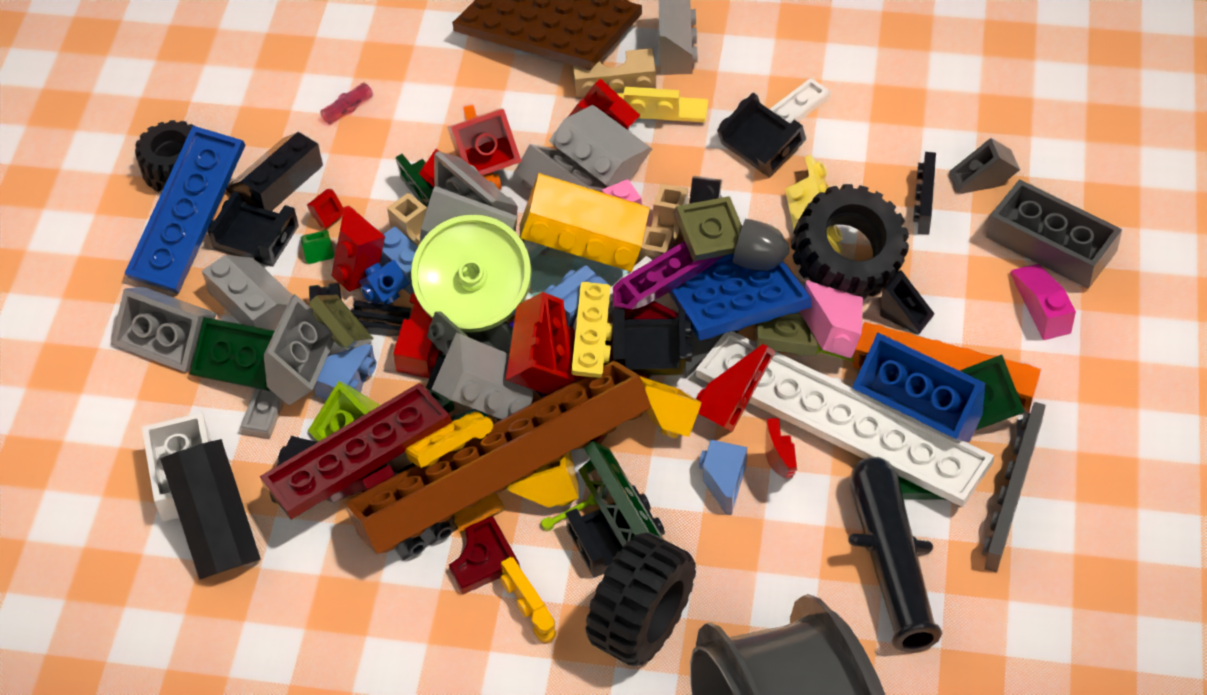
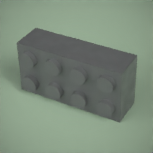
(1054, 233)

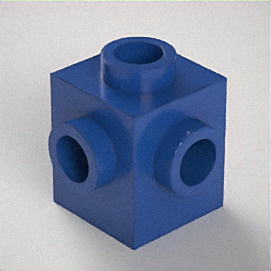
(383, 282)

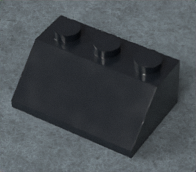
(278, 172)

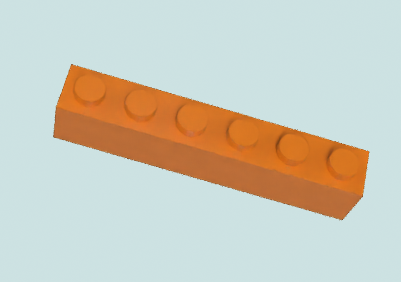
(1023, 375)

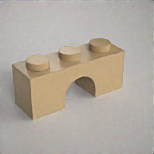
(635, 72)
(407, 216)
(664, 229)

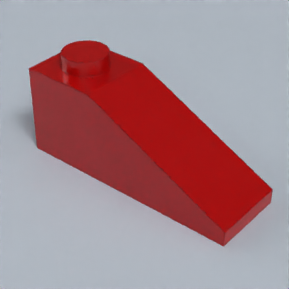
(731, 391)

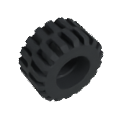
(159, 150)

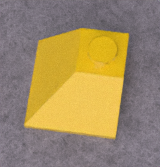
(671, 408)
(550, 484)

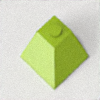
(339, 410)

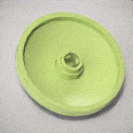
(472, 272)

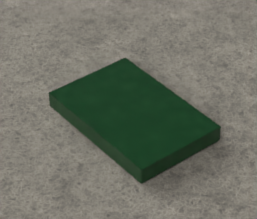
(231, 353)

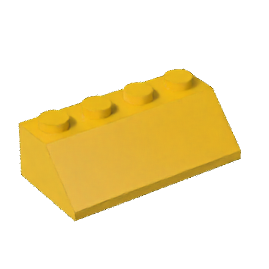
(584, 222)

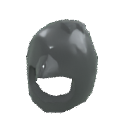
(760, 246)

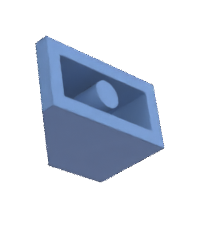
(723, 471)

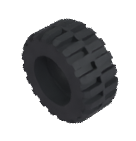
(861, 211)
(640, 599)

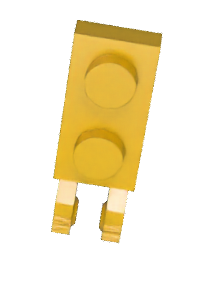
(449, 438)
(528, 600)

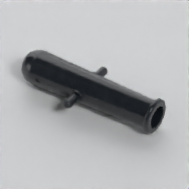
(893, 553)

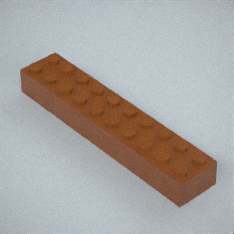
(511, 451)

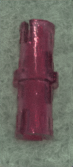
(346, 103)

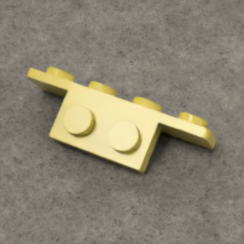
(665, 104)
(804, 191)
(592, 331)

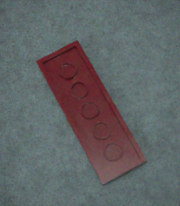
(355, 450)

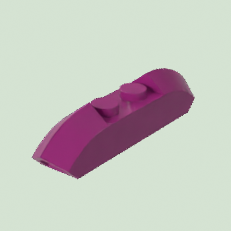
(658, 277)

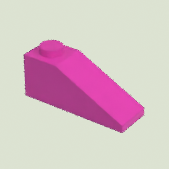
(1045, 301)

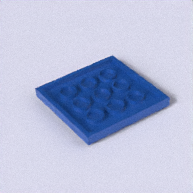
(734, 297)

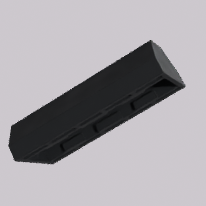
(210, 508)

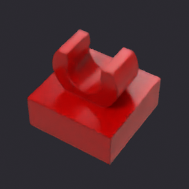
(326, 208)

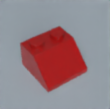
(485, 142)
(356, 249)

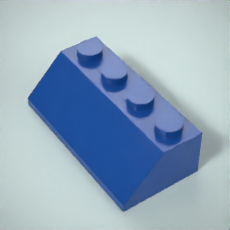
(922, 388)

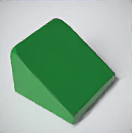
(317, 247)

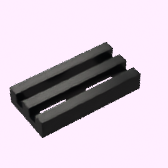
(381, 315)

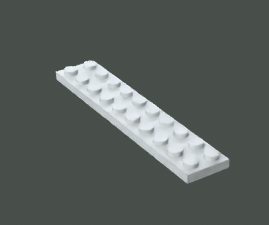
(856, 422)

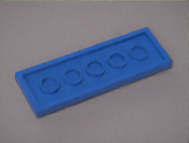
(185, 209)

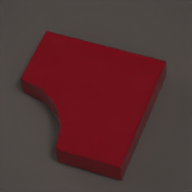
(365, 483)
(482, 556)

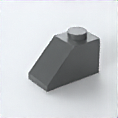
(984, 168)

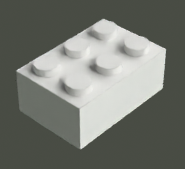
(165, 439)

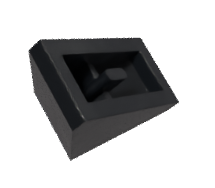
(904, 304)

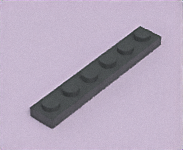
(1010, 495)

